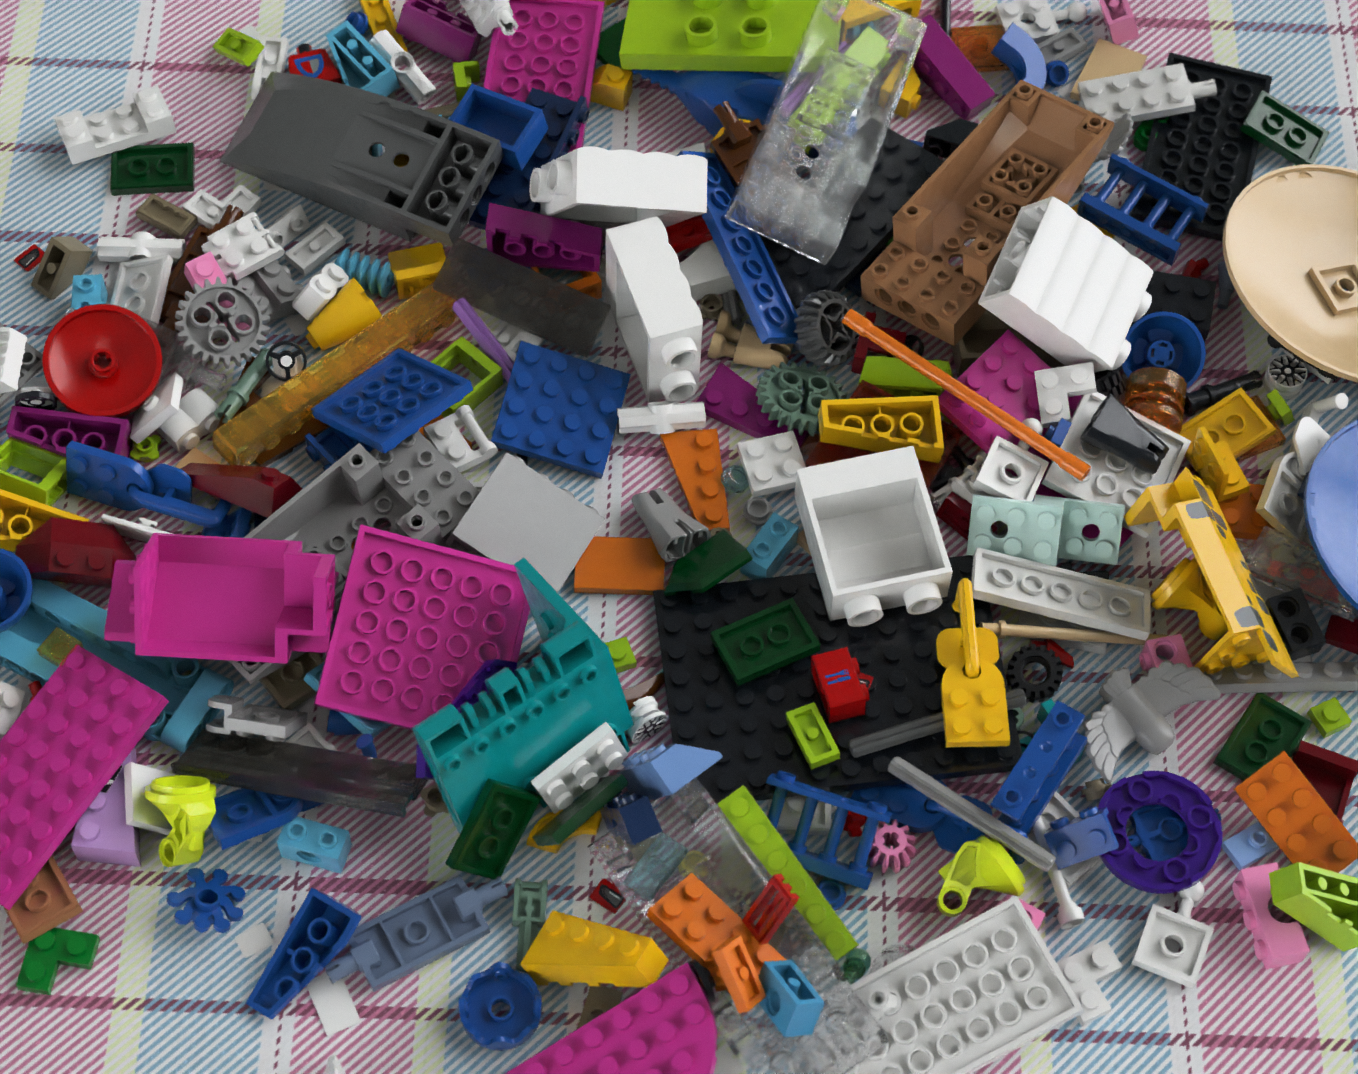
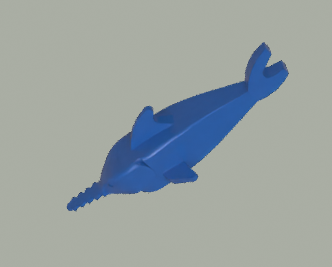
(701, 91)

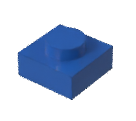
(1058, 433)

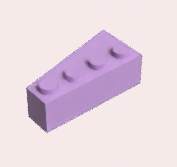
(102, 829)

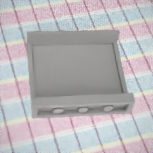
(527, 518)

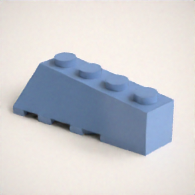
(665, 769)

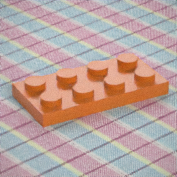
(1297, 816)
(702, 922)

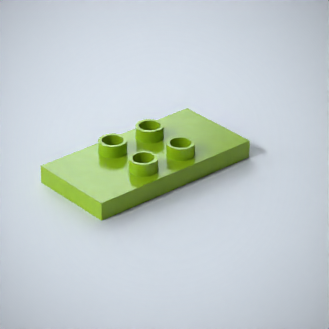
(713, 34)

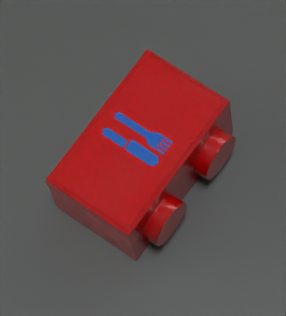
(839, 684)

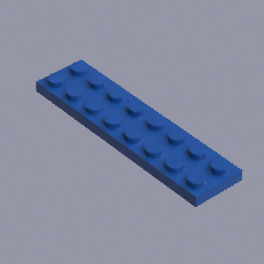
(747, 261)

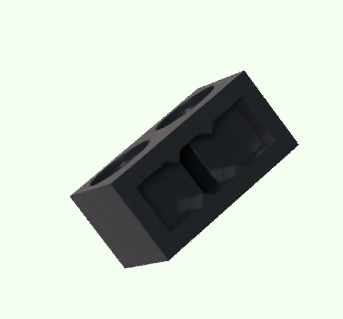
(1299, 624)

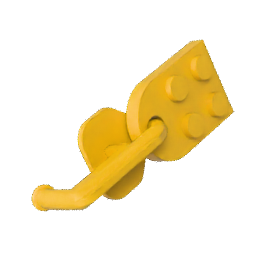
(971, 684)

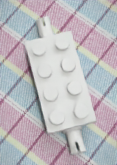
(489, 15)
(1144, 94)

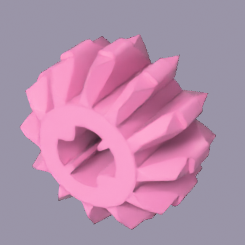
(892, 857)

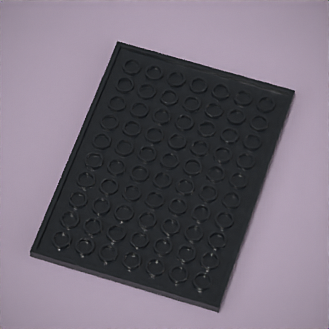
(750, 719)

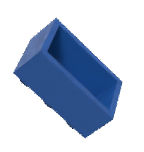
(503, 118)

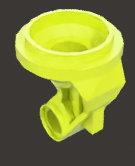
(189, 808)
(979, 865)

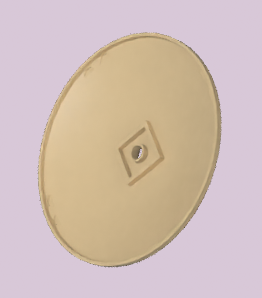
(1290, 253)

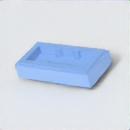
(1249, 846)

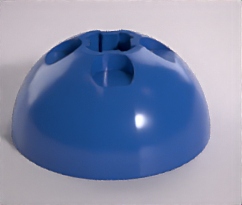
(1175, 345)
(15, 589)

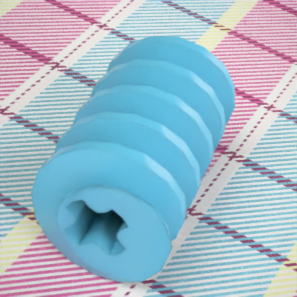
(368, 276)

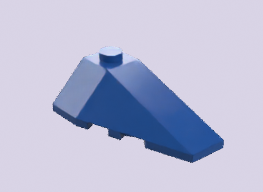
(309, 944)

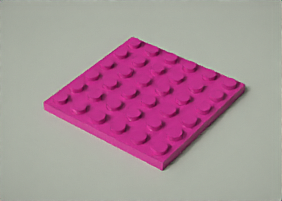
(416, 627)

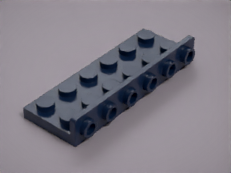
(511, 186)

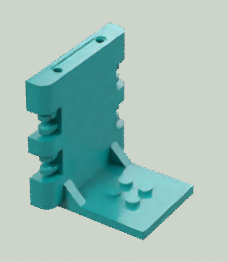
(527, 717)

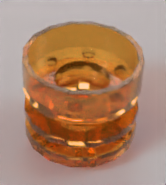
(1157, 396)

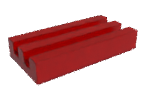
(773, 914)

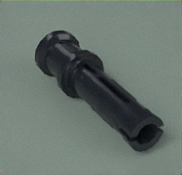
(1209, 395)

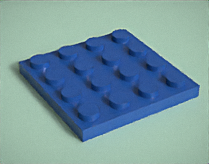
(392, 400)
(560, 409)

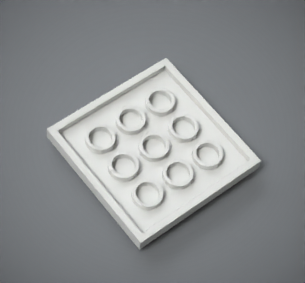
(1110, 476)

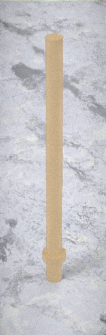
(1002, 630)

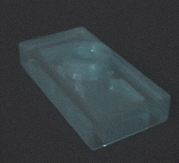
(655, 867)

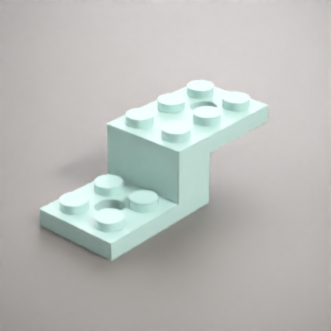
(1046, 528)

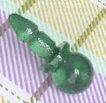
(856, 964)

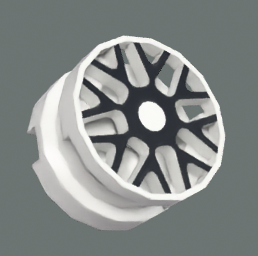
(1285, 376)
(646, 719)

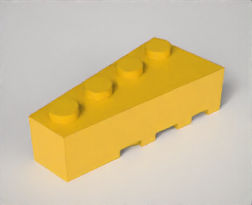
(23, 516)

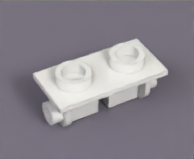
(289, 226)

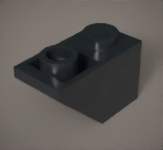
(946, 138)

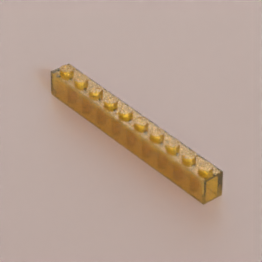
(290, 404)

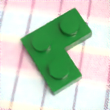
(51, 950)

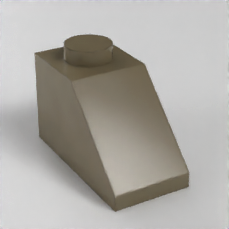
(61, 260)

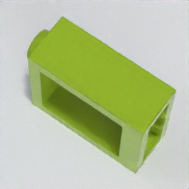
(478, 363)
(35, 461)

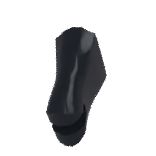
(1122, 434)

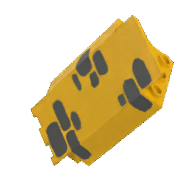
(1197, 515)

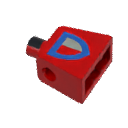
(313, 64)

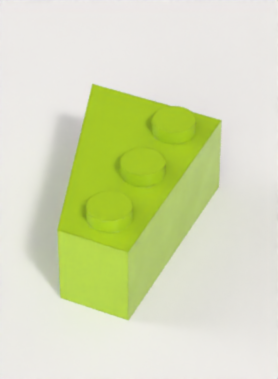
(901, 379)
(1319, 900)

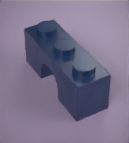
(633, 816)

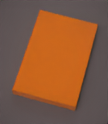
(619, 567)

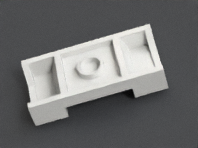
(116, 128)

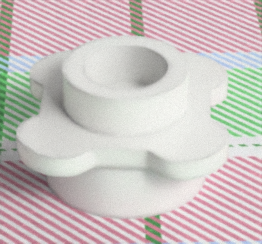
(879, 990)

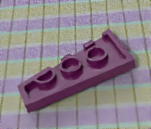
(734, 403)

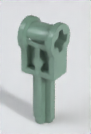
(528, 913)

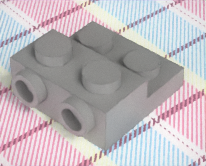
(275, 287)

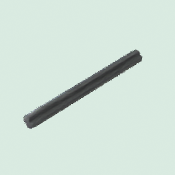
(916, 729)

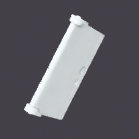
(134, 530)

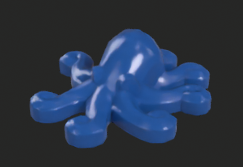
(207, 902)

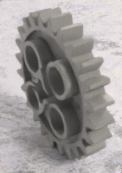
(200, 335)

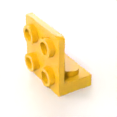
(416, 268)
(1218, 466)

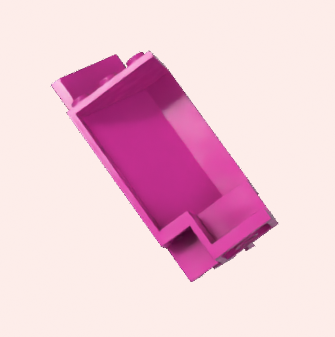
(223, 599)

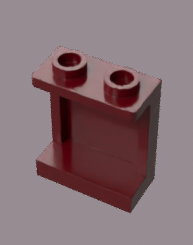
(1328, 774)

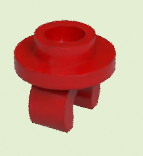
(854, 823)

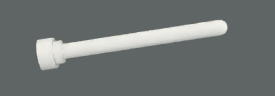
(1069, 914)

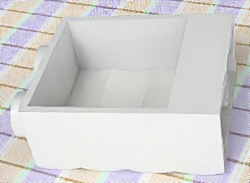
(621, 186)
(1068, 286)
(654, 310)
(873, 536)

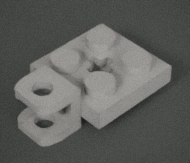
(254, 719)

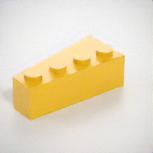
(884, 424)
(591, 953)

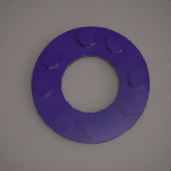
(1190, 804)

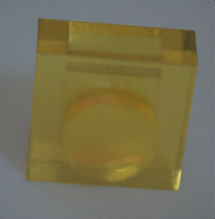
(58, 647)

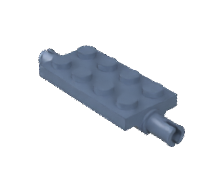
(417, 932)

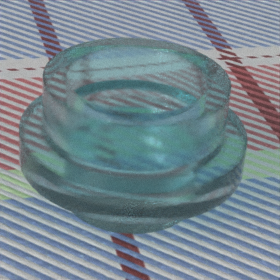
(734, 479)

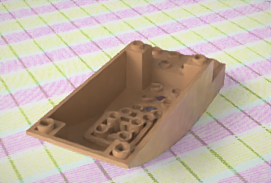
(1015, 157)

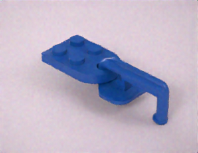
(129, 486)
(909, 809)
(252, 813)

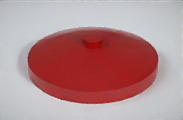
(102, 361)

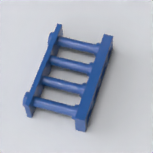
(1130, 229)
(1041, 768)
(826, 861)

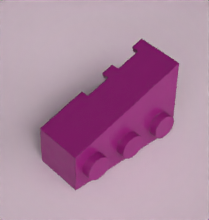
(439, 29)

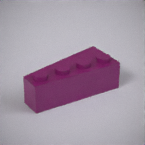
(950, 73)
(543, 240)
(56, 429)

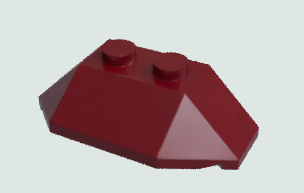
(74, 552)

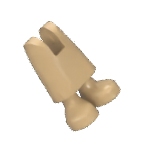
(749, 347)

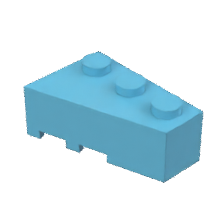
(360, 63)

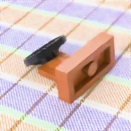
(731, 971)

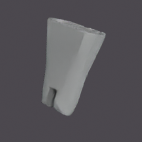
(668, 525)

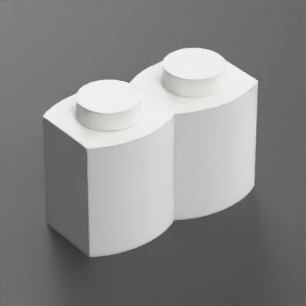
(320, 291)
(191, 421)

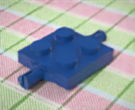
(1159, 832)

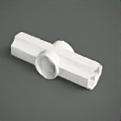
(412, 78)
(139, 246)
(661, 417)

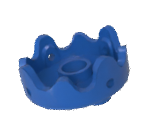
(495, 986)

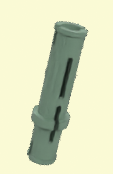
(239, 394)

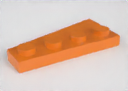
(699, 469)

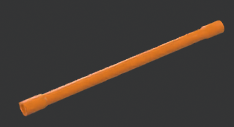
(1064, 459)

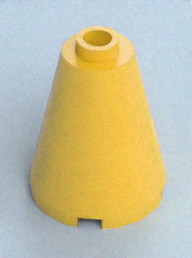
(342, 317)

